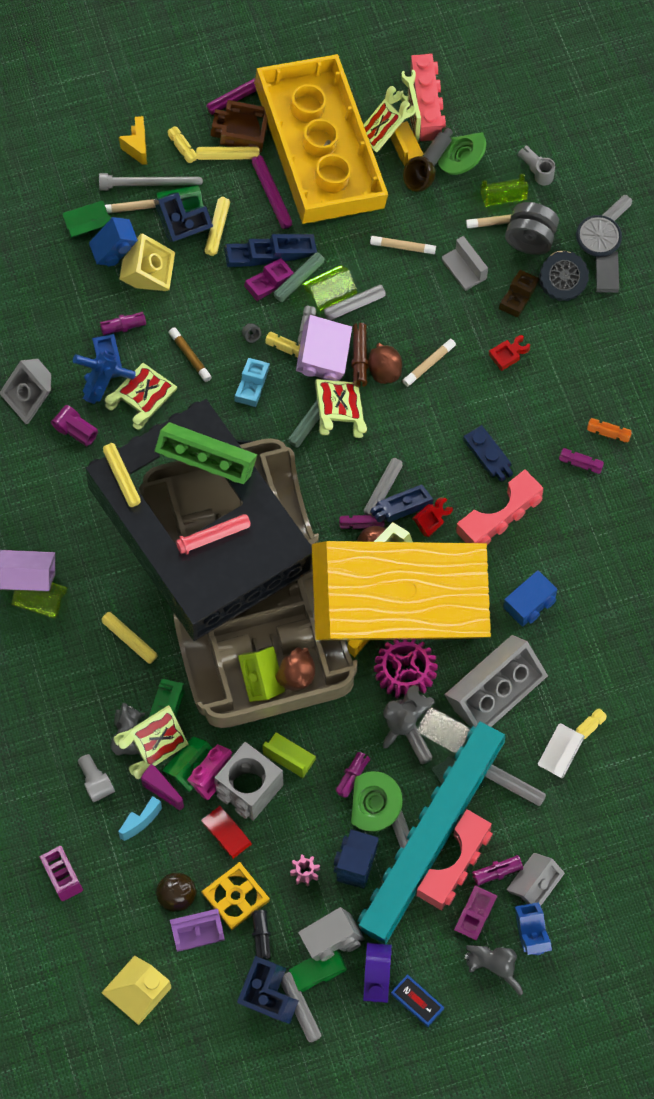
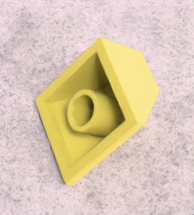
(148, 265)
(137, 989)

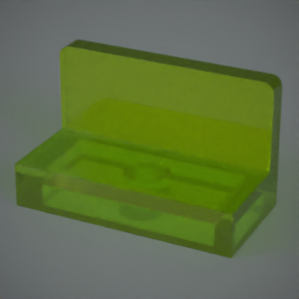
(331, 287)
(40, 601)

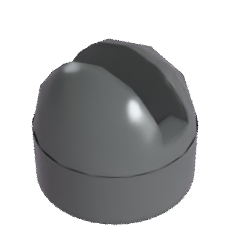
(256, 332)

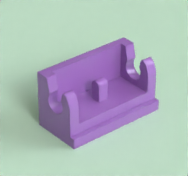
(197, 930)

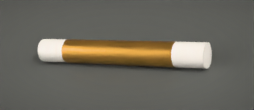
(196, 363)

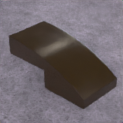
(519, 293)

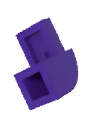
(377, 972)

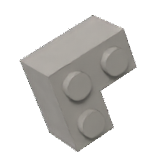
(331, 933)

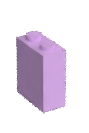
(323, 348)
(26, 570)

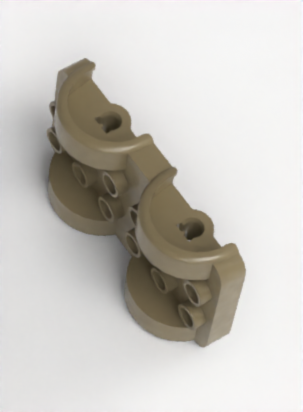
(189, 500)

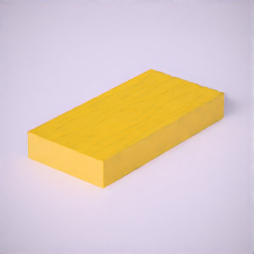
(304, 109)
(400, 590)

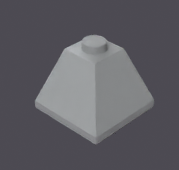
(27, 388)

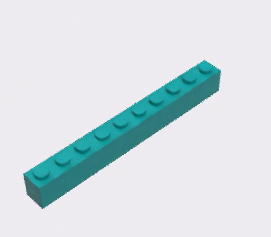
(431, 833)

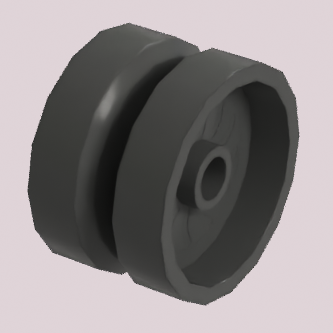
(532, 228)

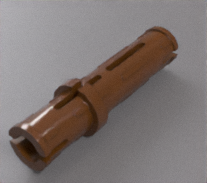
(359, 363)

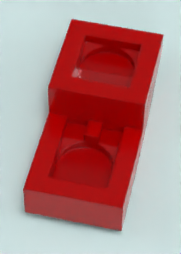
(226, 832)

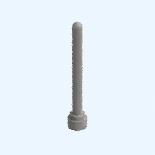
(108, 181)

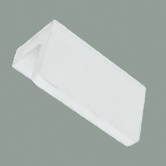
(561, 750)

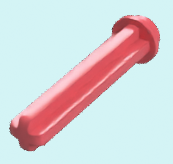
(212, 534)

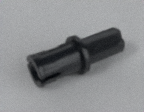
(261, 934)

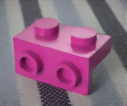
(203, 775)

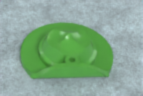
(463, 153)
(375, 801)

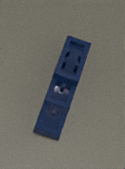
(266, 251)

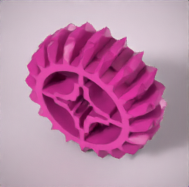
(414, 651)

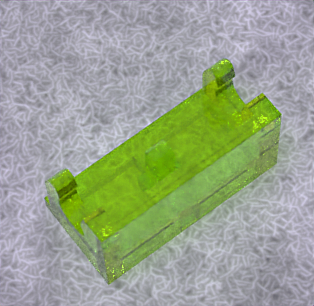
(504, 191)

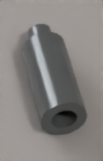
(438, 146)

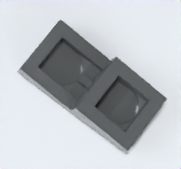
(607, 273)

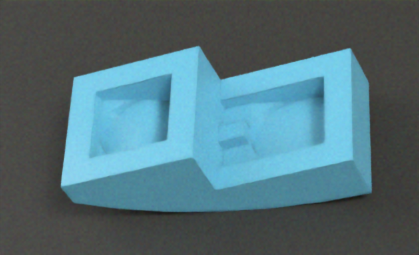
(252, 382)
(135, 823)

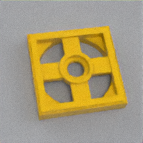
(236, 871)

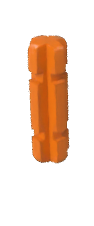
(609, 430)

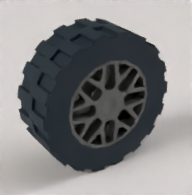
(563, 276)

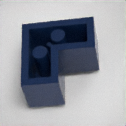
(179, 223)
(356, 858)
(261, 991)

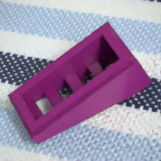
(157, 784)
(67, 887)

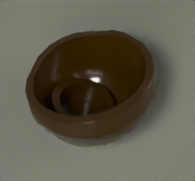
(419, 173)
(176, 892)

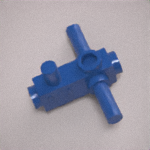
(102, 369)

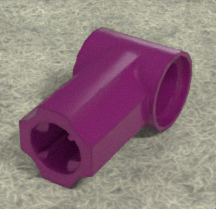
(69, 422)

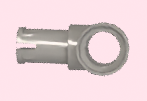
(537, 165)
(97, 783)

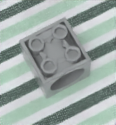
(248, 761)

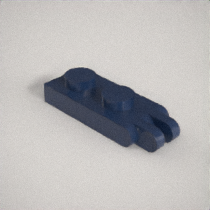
(488, 453)
(402, 504)

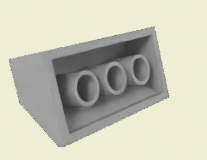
(497, 683)

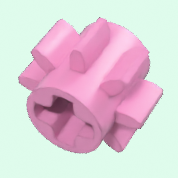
(303, 863)

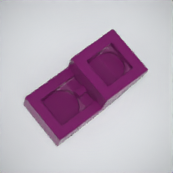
(269, 280)
(476, 912)

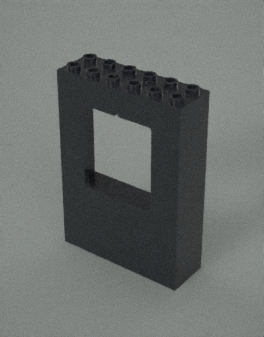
(224, 575)

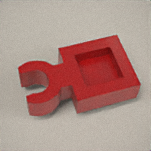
(508, 354)
(430, 518)

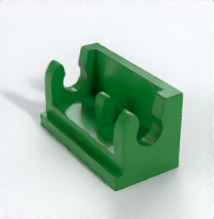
(169, 694)

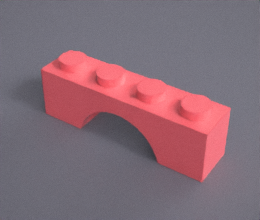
(481, 527)
(439, 884)

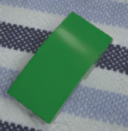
(312, 972)

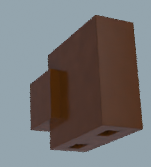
(239, 125)

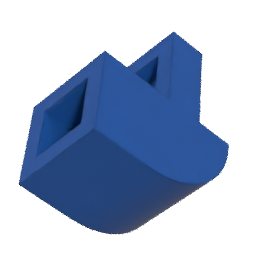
(532, 929)

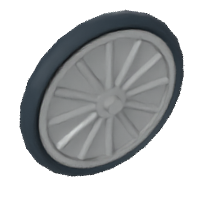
(599, 235)

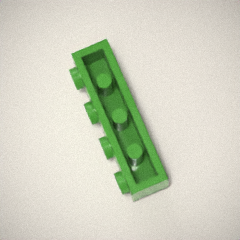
(205, 453)

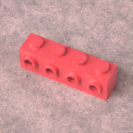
(427, 92)

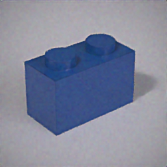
(113, 241)
(530, 599)

